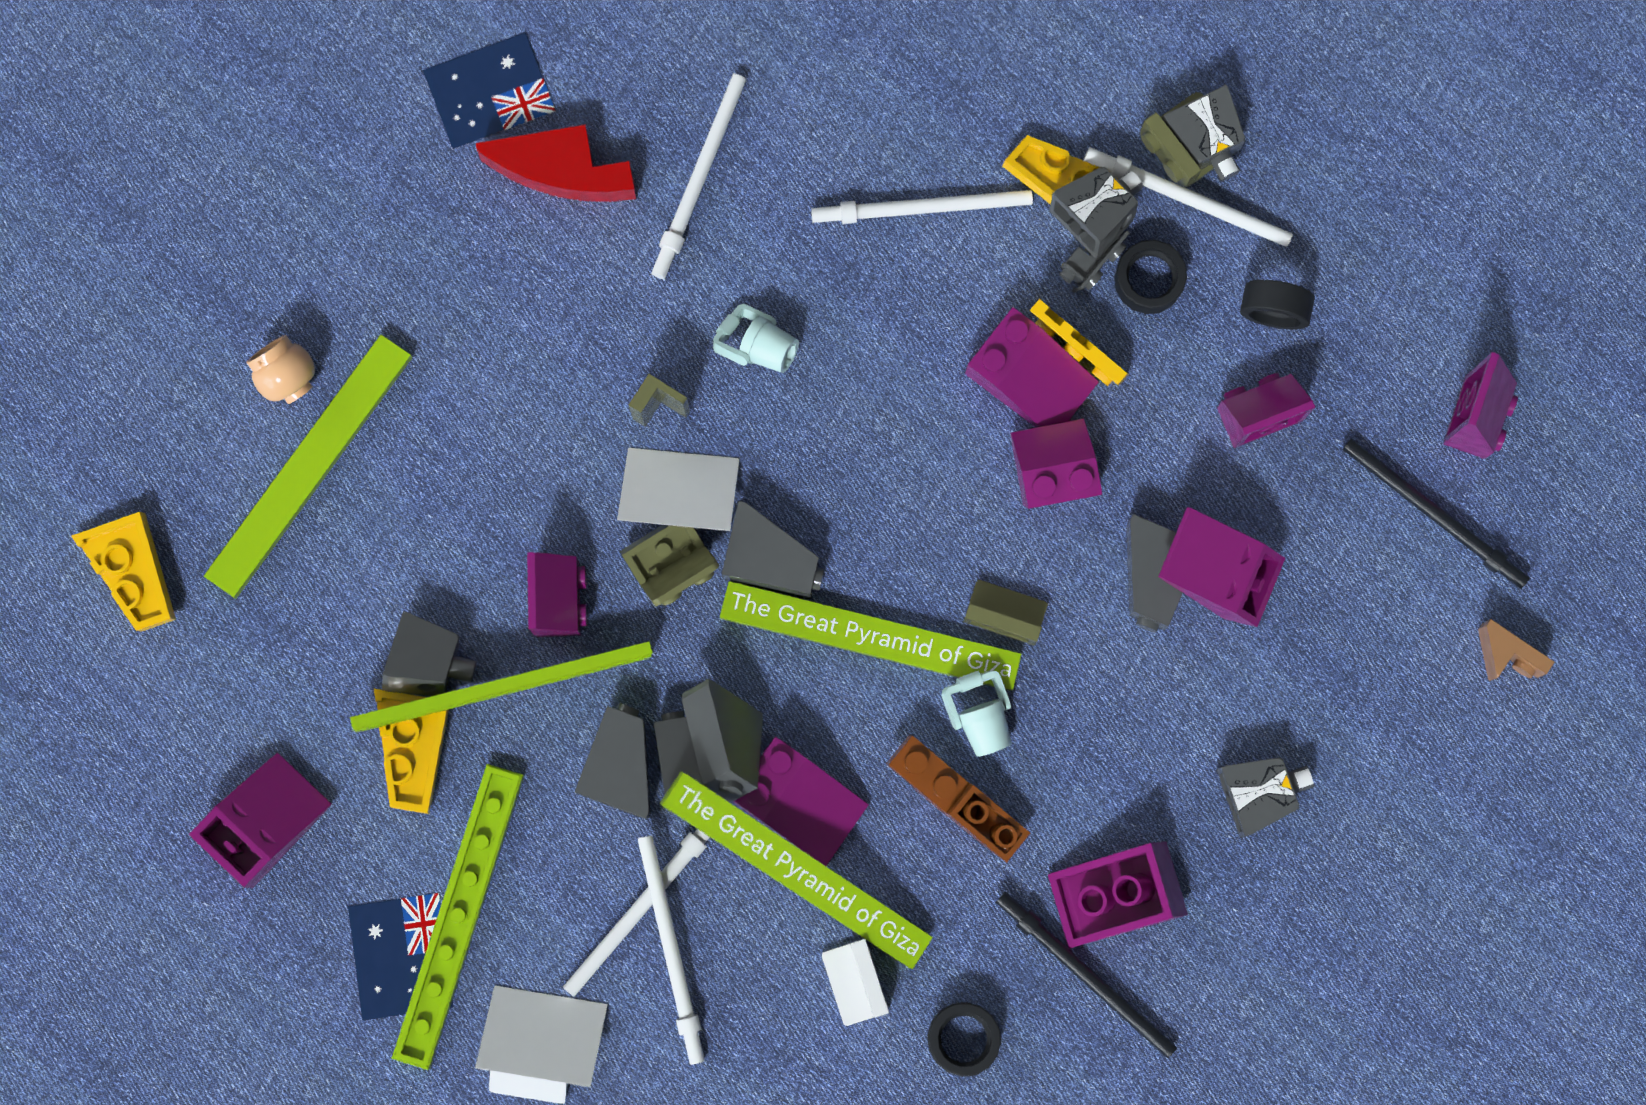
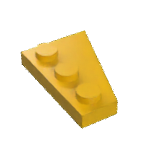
(1045, 166)
(1077, 345)
(131, 569)
(411, 754)

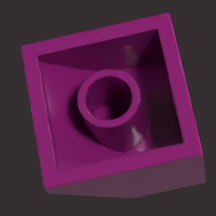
(1264, 409)
(1055, 464)
(555, 595)

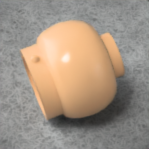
(282, 370)

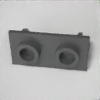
(1085, 268)

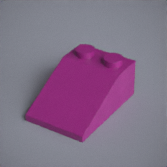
(1030, 372)
(1482, 408)
(802, 802)
(1117, 894)

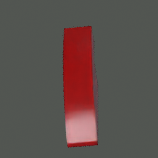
(558, 165)

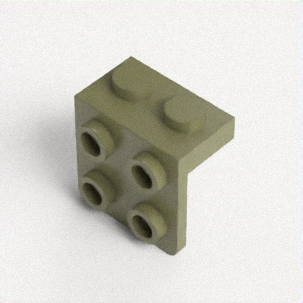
(1175, 158)
(669, 562)

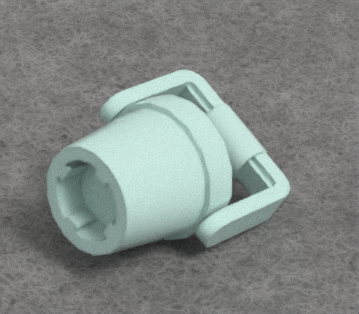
(762, 342)
(984, 723)

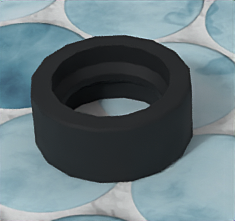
(1159, 250)
(1277, 304)
(992, 1033)

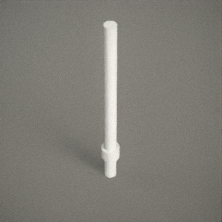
(1120, 166)
(849, 211)
(672, 240)
(692, 846)
(688, 1022)

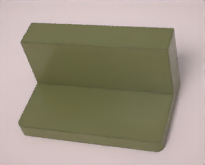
(651, 395)
(1006, 612)

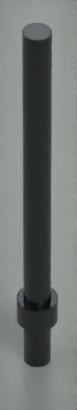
(1493, 559)
(1029, 923)

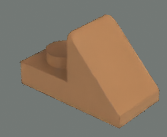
(1501, 646)

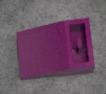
(1221, 568)
(260, 821)

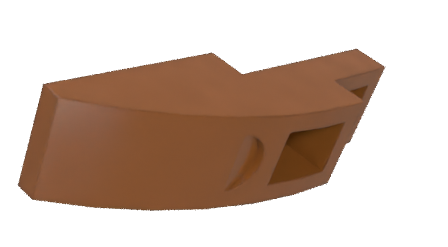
(957, 798)

